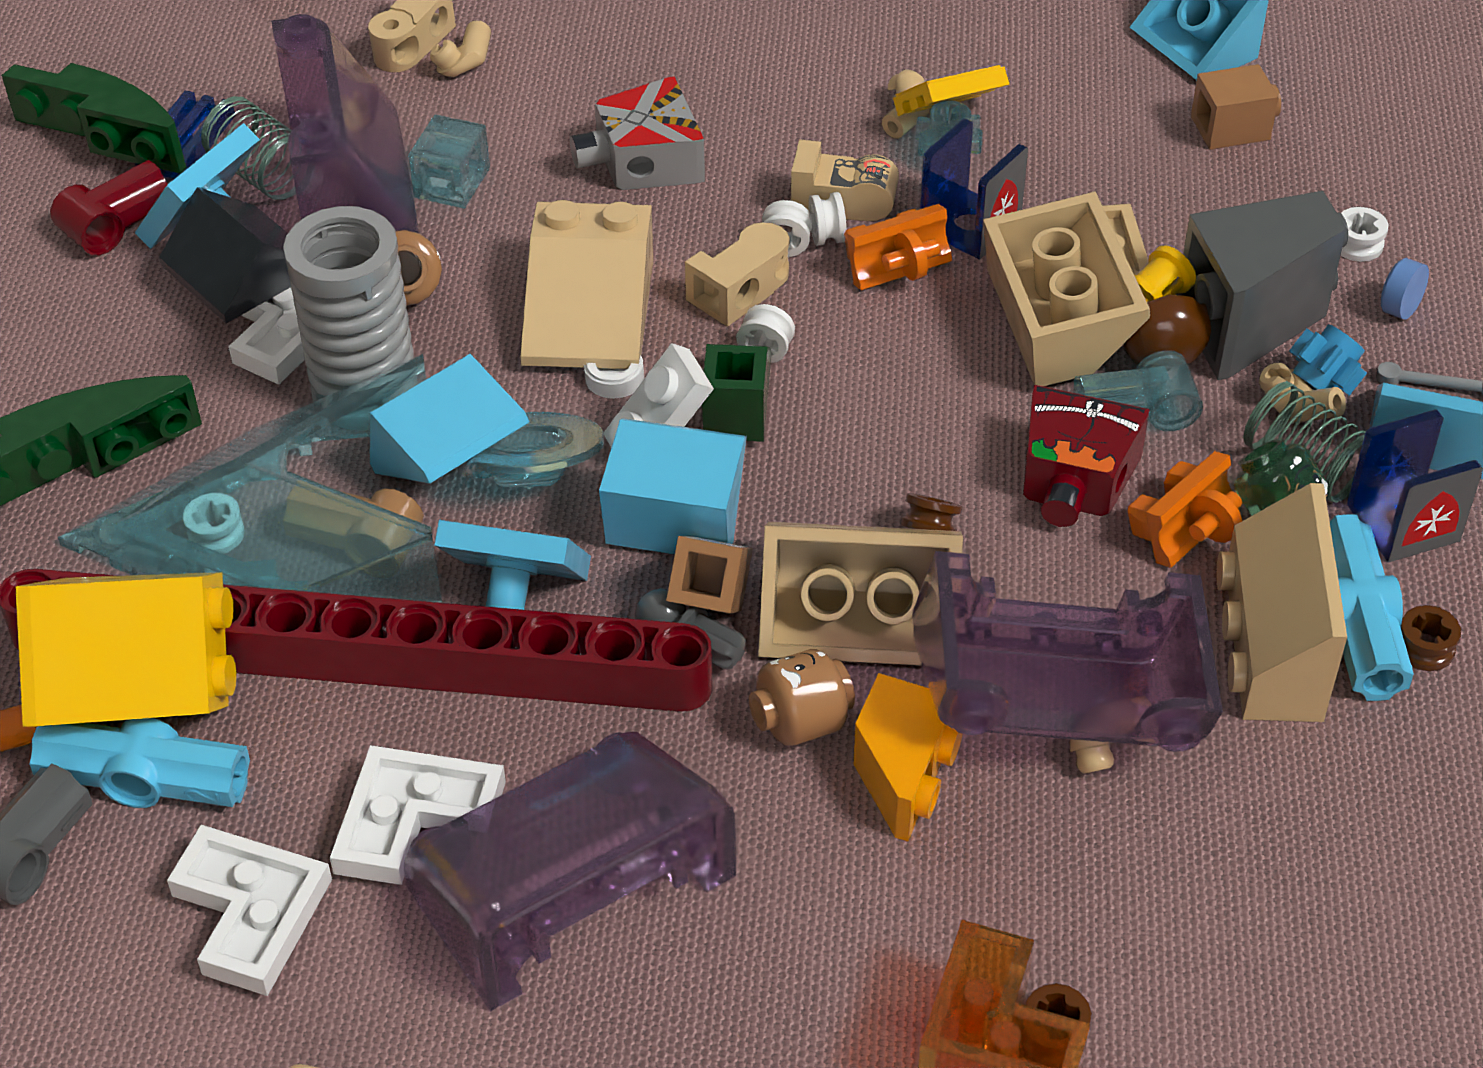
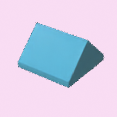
(1204, 33)
(442, 423)
(1461, 429)
(670, 485)

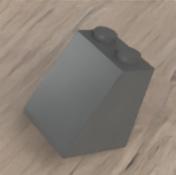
(1263, 273)

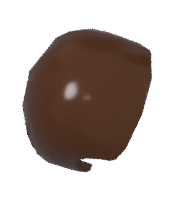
(1174, 325)

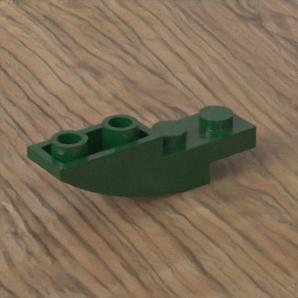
(103, 108)
(92, 428)

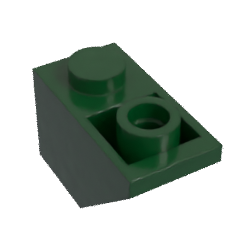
(740, 389)

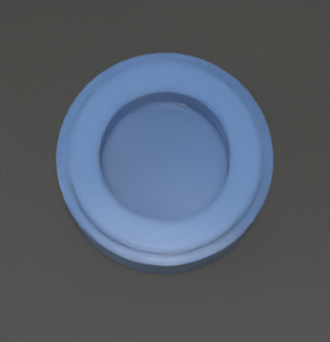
(1404, 288)

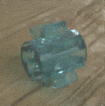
(942, 119)

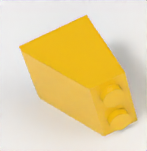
(123, 647)

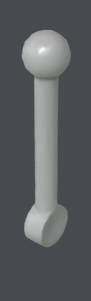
(1393, 374)

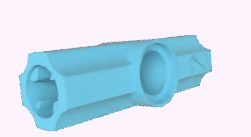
(1372, 613)
(144, 762)

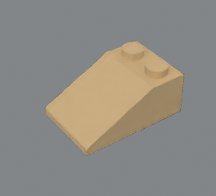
(587, 284)

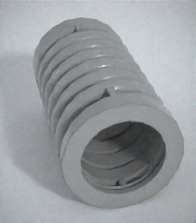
(347, 296)

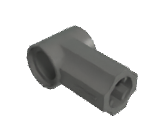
(33, 828)

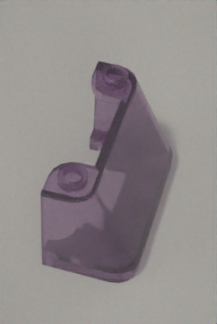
(343, 127)
(1067, 668)
(563, 851)

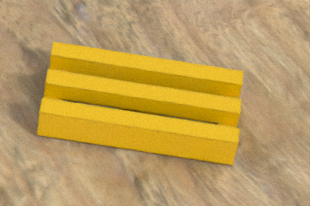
(950, 88)

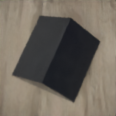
(227, 254)

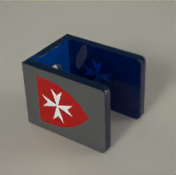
(947, 182)
(1396, 476)

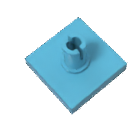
(209, 172)
(512, 558)

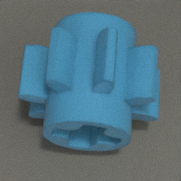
(1328, 360)

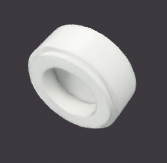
(614, 382)

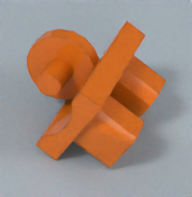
(898, 247)
(1194, 508)

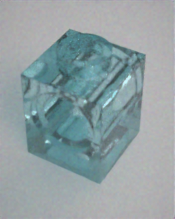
(449, 161)

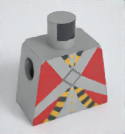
(644, 138)

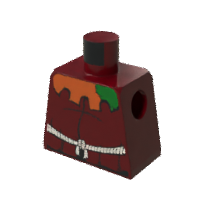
(1080, 453)

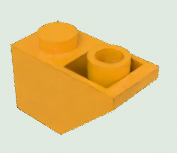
(901, 750)

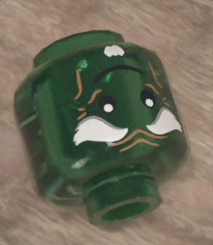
(1274, 473)

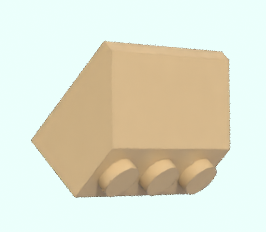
(1063, 286)
(845, 589)
(1283, 609)

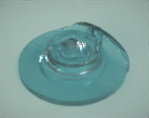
(538, 451)

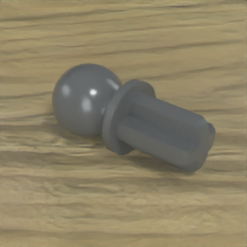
(726, 643)

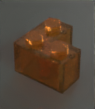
(982, 1015)

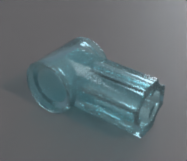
(1158, 384)

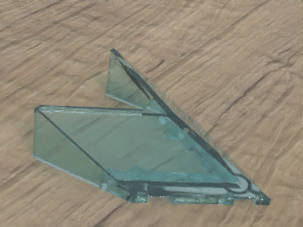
(269, 526)

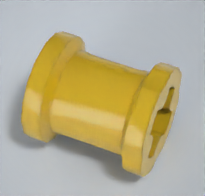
(1161, 273)

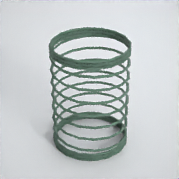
(269, 154)
(1285, 415)

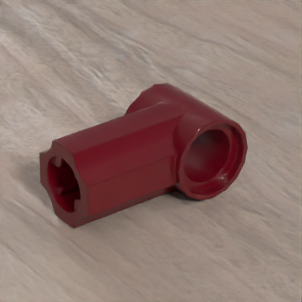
(100, 215)

